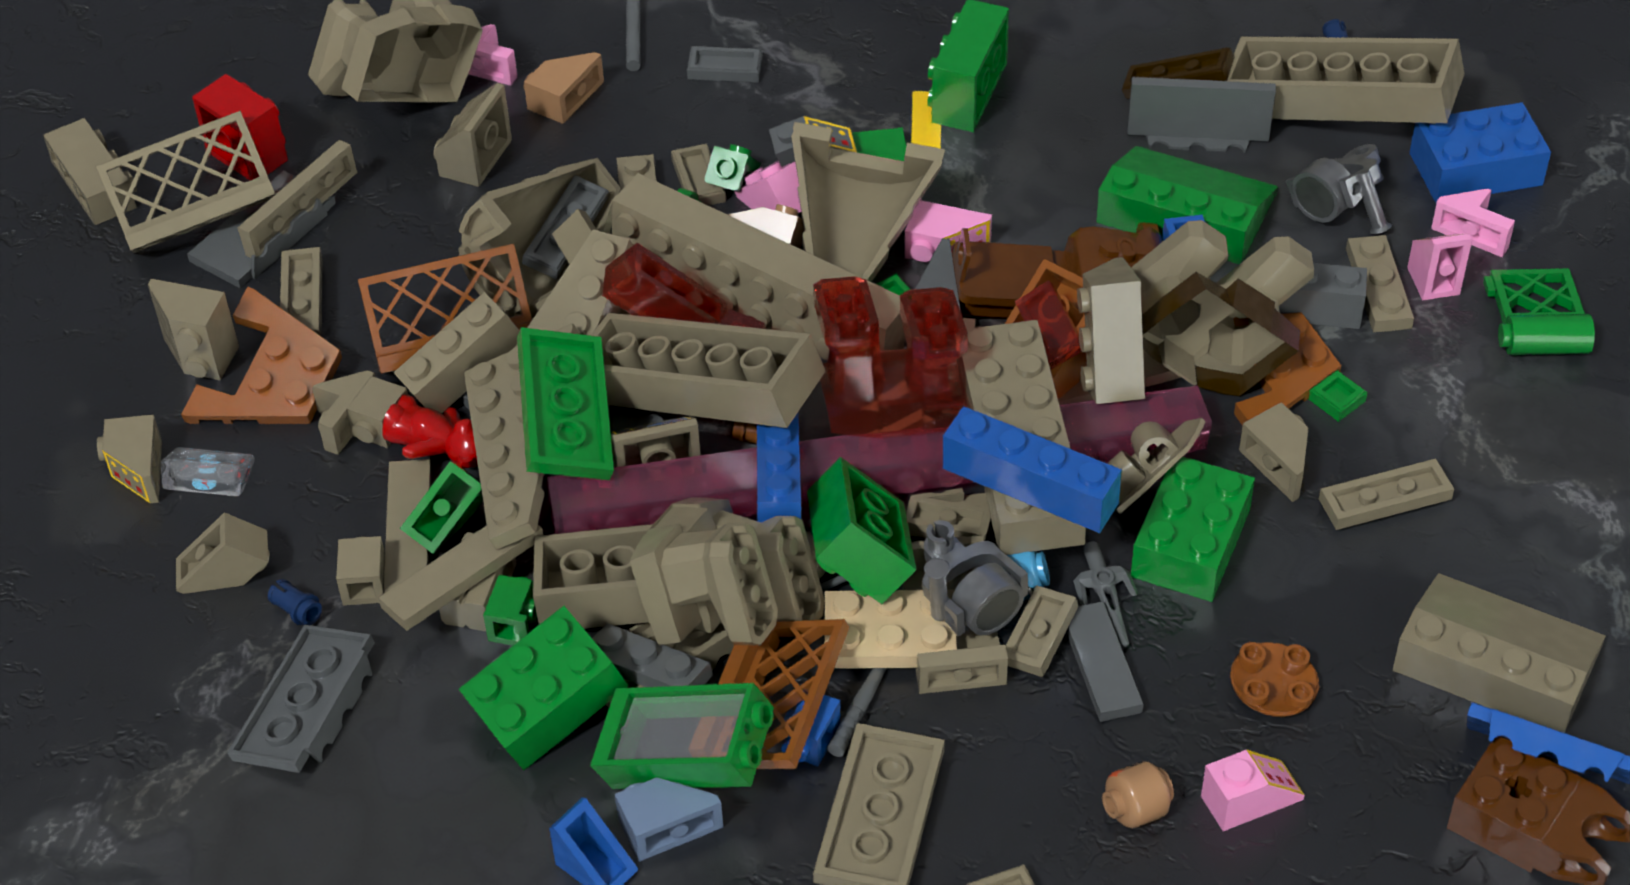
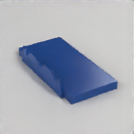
(1537, 739)

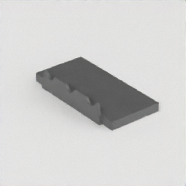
(1200, 112)
(223, 250)
(305, 699)

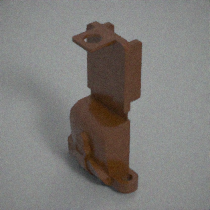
(997, 273)

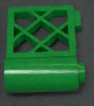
(1542, 328)

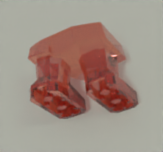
(890, 390)

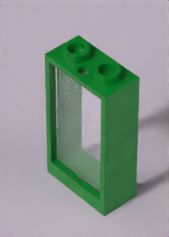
(684, 735)

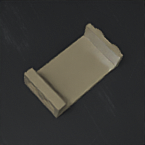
(975, 662)

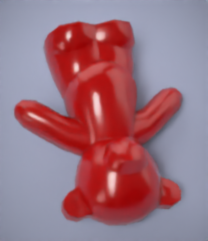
(430, 432)

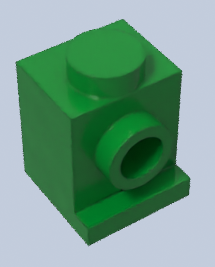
(510, 610)

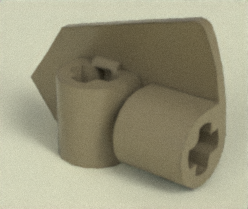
(1149, 464)

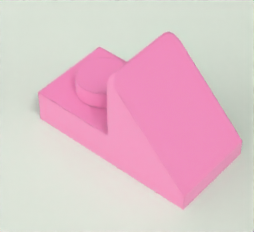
(492, 60)
(1469, 215)

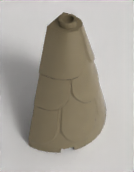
(857, 201)
(515, 217)

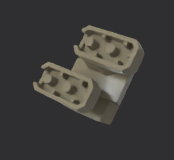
(403, 56)
(719, 567)

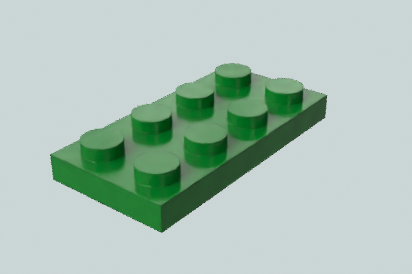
(564, 404)

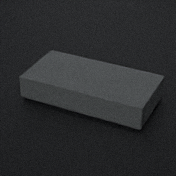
(724, 64)

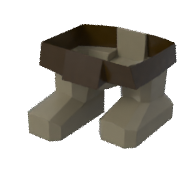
(1191, 317)

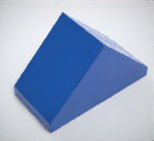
(588, 848)

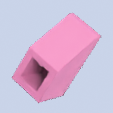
(770, 187)

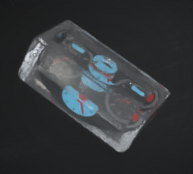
(206, 471)

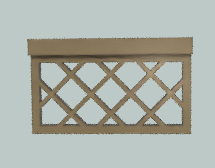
(198, 213)

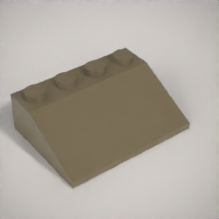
(1497, 653)

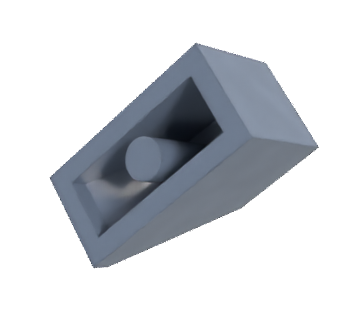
(665, 815)

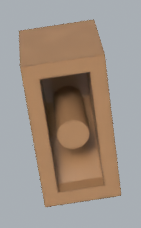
(563, 85)

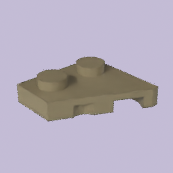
(966, 513)

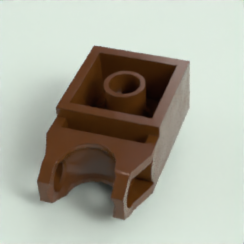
(1537, 814)

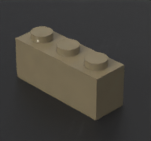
(75, 154)
(471, 338)

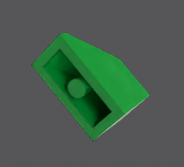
(444, 508)

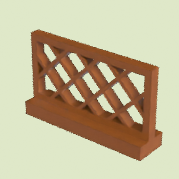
(393, 356)
(754, 662)

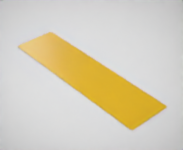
(923, 130)

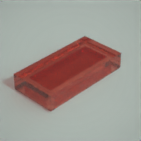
(1055, 324)

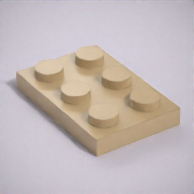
(887, 632)

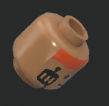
(1138, 794)

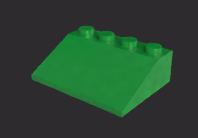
(1160, 186)

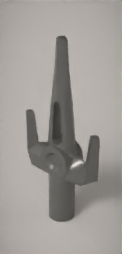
(1104, 581)

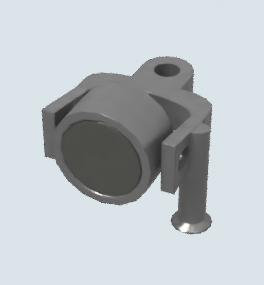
(1338, 184)
(985, 596)

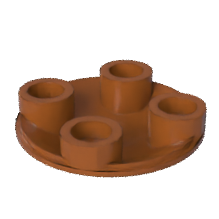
(1274, 678)

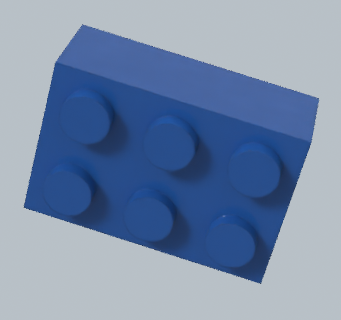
(1480, 151)

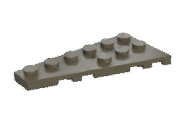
(509, 492)

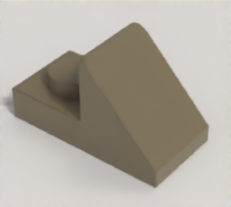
(332, 402)

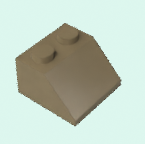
(475, 138)
(195, 327)

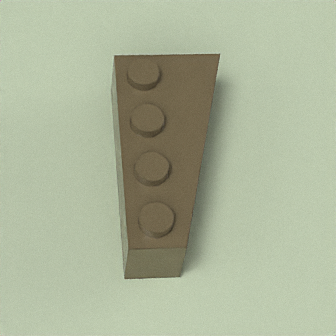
(579, 291)

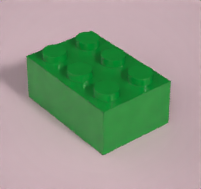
(968, 65)
(1192, 528)
(860, 531)
(543, 687)

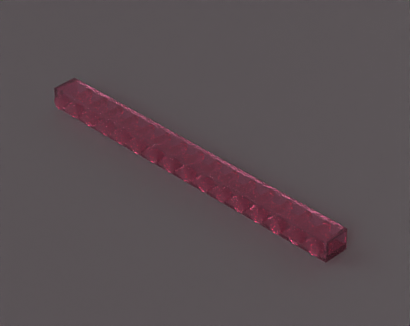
(898, 463)

